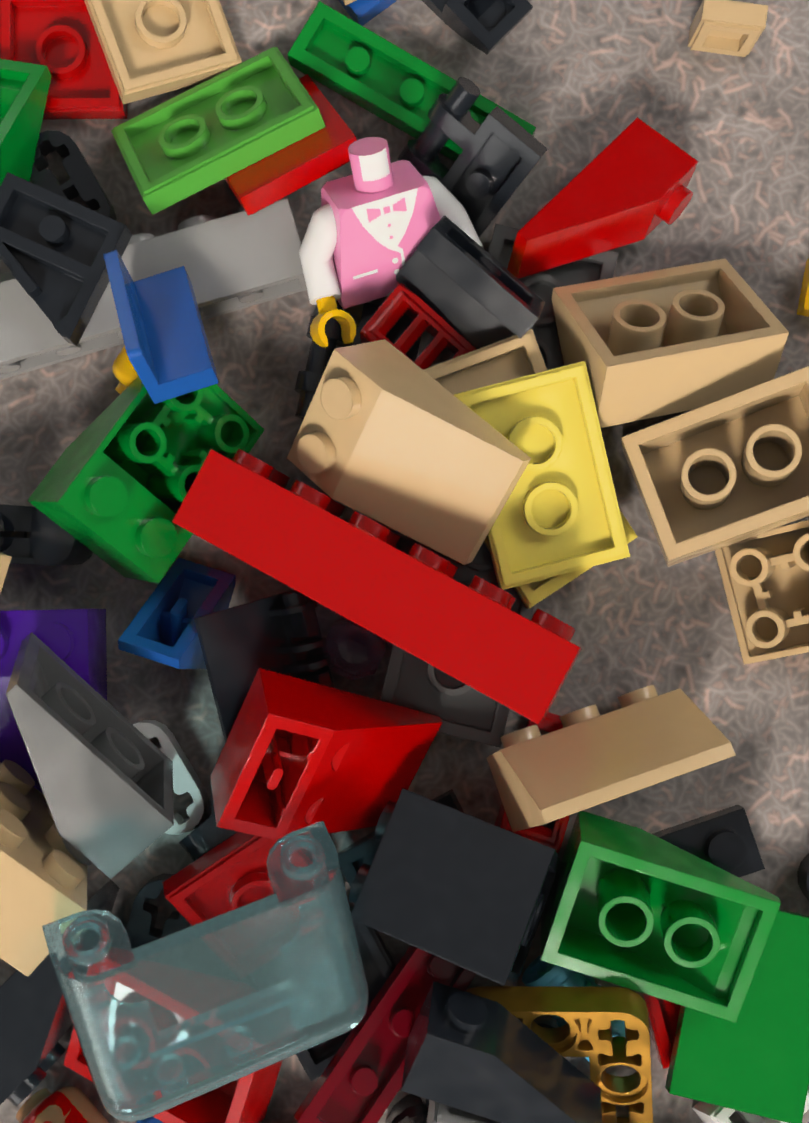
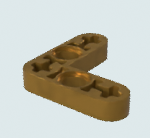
(590, 1035)

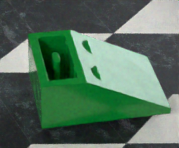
(132, 471)

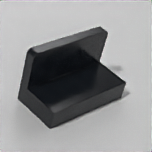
(469, 287)

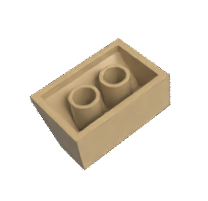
(667, 339)
(603, 755)

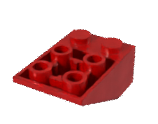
(315, 757)

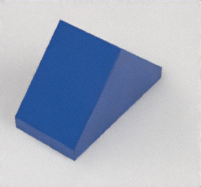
(165, 623)

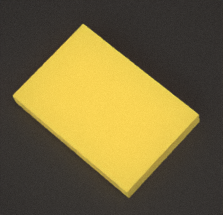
(565, 502)

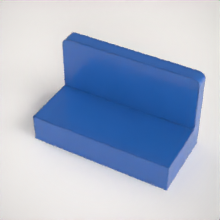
(162, 330)

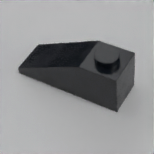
(491, 1064)

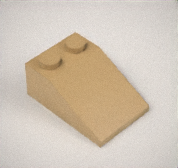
(405, 450)

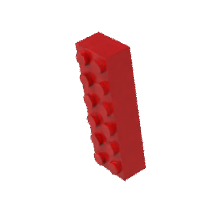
(370, 582)

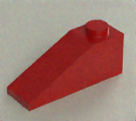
(608, 203)

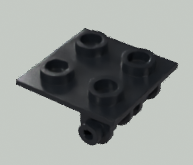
(267, 634)

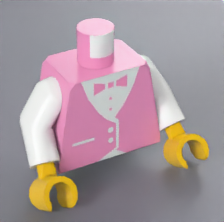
(369, 232)

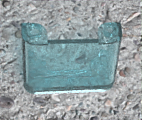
(217, 994)

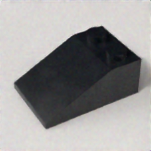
(36, 1019)

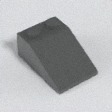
(94, 767)

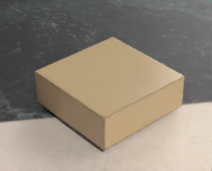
(727, 27)

